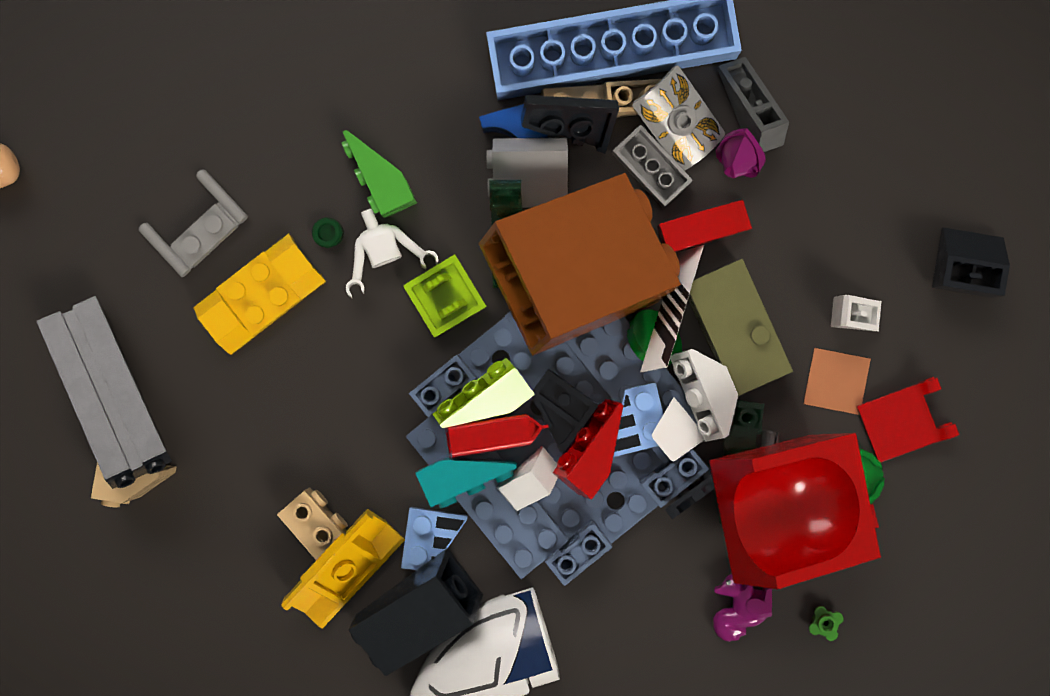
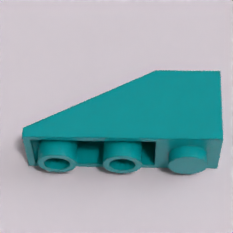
(457, 475)

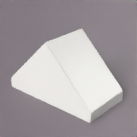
(856, 313)
(530, 481)

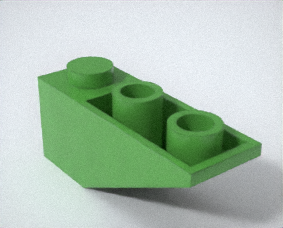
(386, 183)

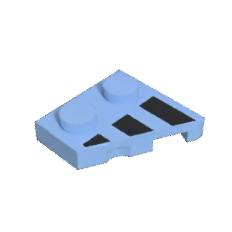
(638, 419)
(428, 535)

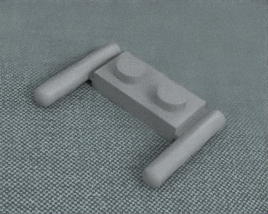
(202, 235)

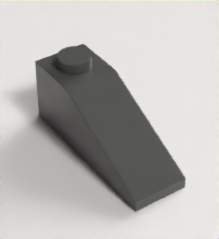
(754, 104)

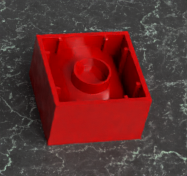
(795, 510)

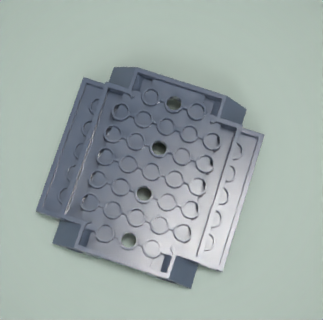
(563, 524)

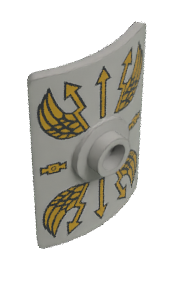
(679, 119)

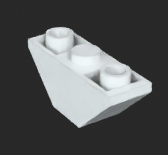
(707, 391)

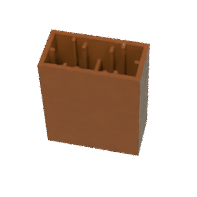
(579, 262)

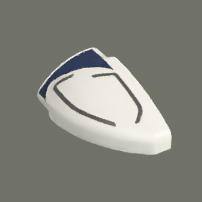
(494, 653)

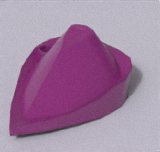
(740, 154)

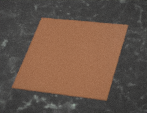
(836, 381)

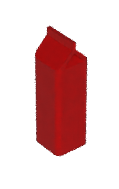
(492, 435)

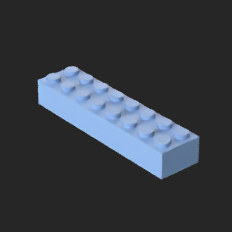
(612, 45)

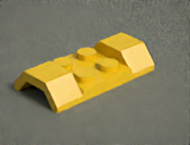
(258, 295)
(344, 568)

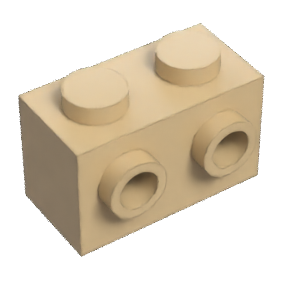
(313, 522)

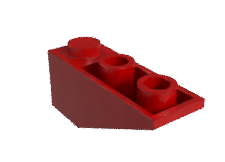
(592, 453)

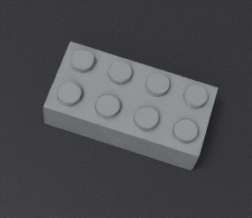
(652, 166)

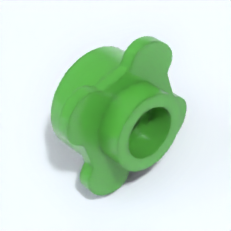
(822, 614)

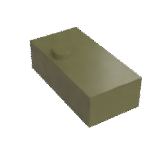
(738, 327)

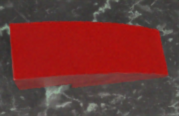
(705, 226)

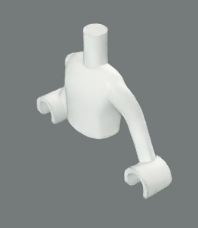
(381, 247)

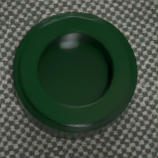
(327, 232)

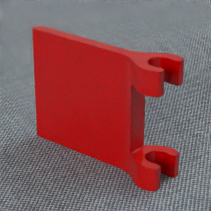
(903, 421)

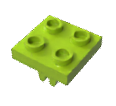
(444, 296)

